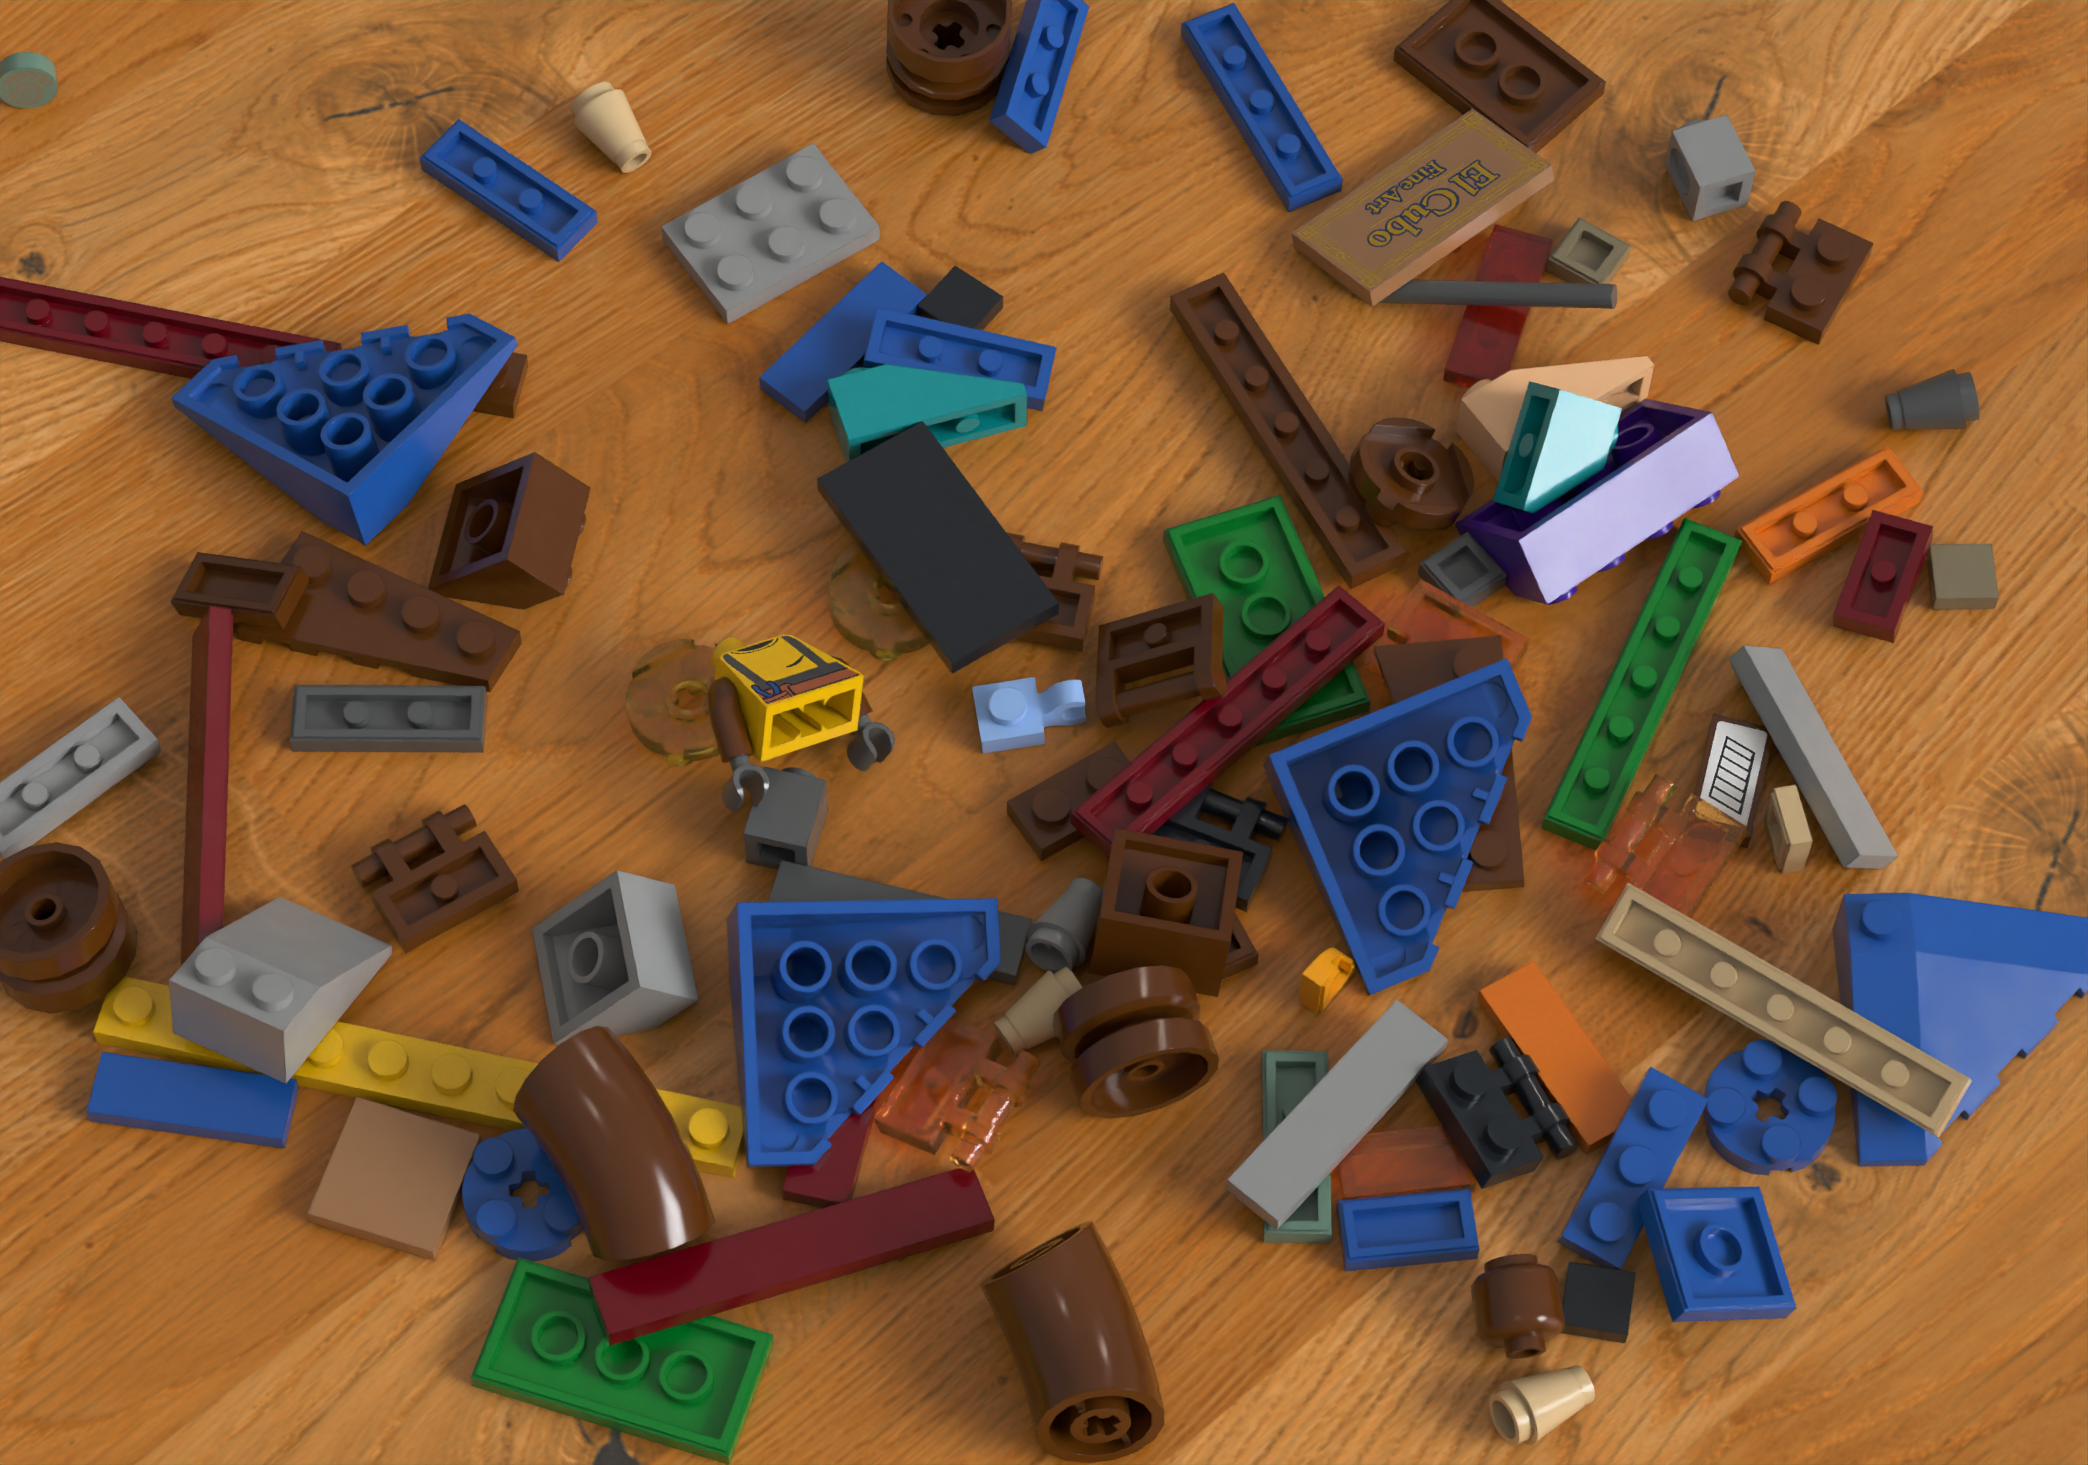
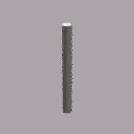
(1505, 294)

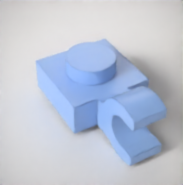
(1015, 714)

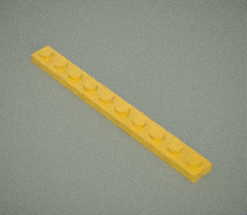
(404, 1073)

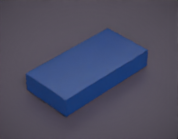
(1407, 1229)

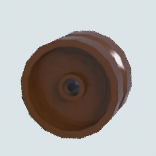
(61, 929)
(1135, 1041)

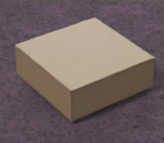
(1787, 829)

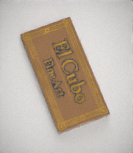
(1422, 207)

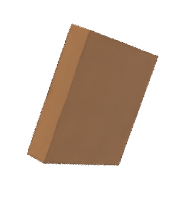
(394, 1178)

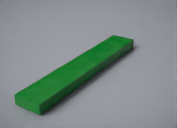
(1641, 685)

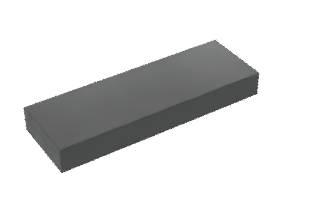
(388, 718)

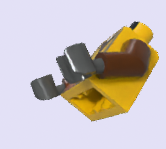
(783, 699)

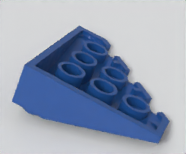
(352, 425)
(1394, 810)
(1957, 984)
(836, 1001)

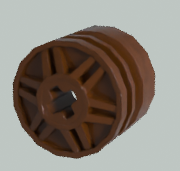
(948, 52)

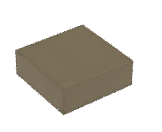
(1587, 255)
(1962, 576)

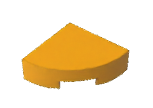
(1324, 979)

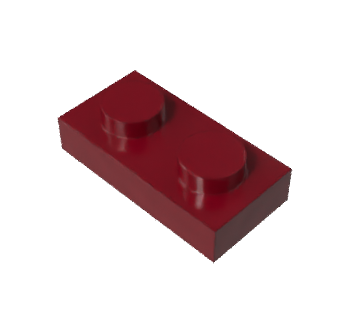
(1883, 576)

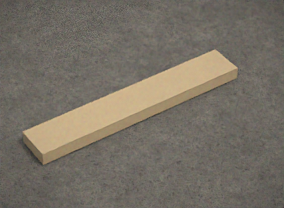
(1784, 1010)

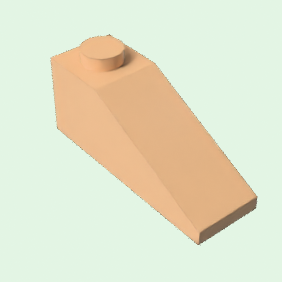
(1493, 407)

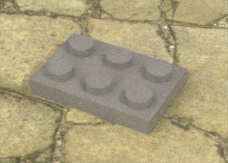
(770, 233)

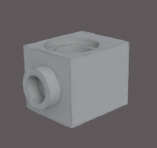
(1709, 167)

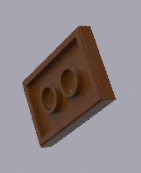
(1500, 67)

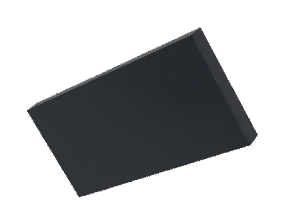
(937, 547)

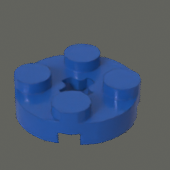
(1777, 1144)
(502, 1220)

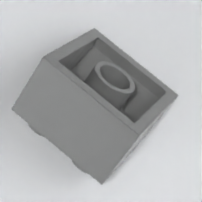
(615, 958)

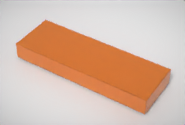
(1827, 515)
(1569, 1064)

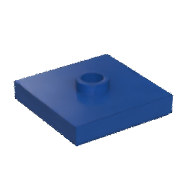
(1716, 1254)

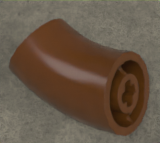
(614, 1148)
(1078, 1348)

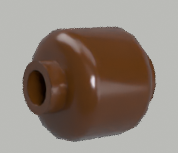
(1517, 1305)

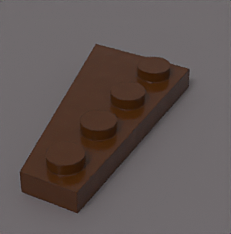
(387, 620)
(1425, 665)

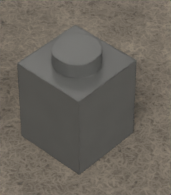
(787, 819)

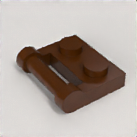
(1157, 644)

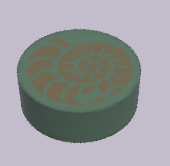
(27, 80)

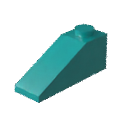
(889, 399)

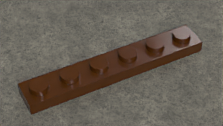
(1286, 429)

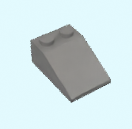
(272, 985)

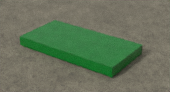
(1265, 586)
(669, 1387)

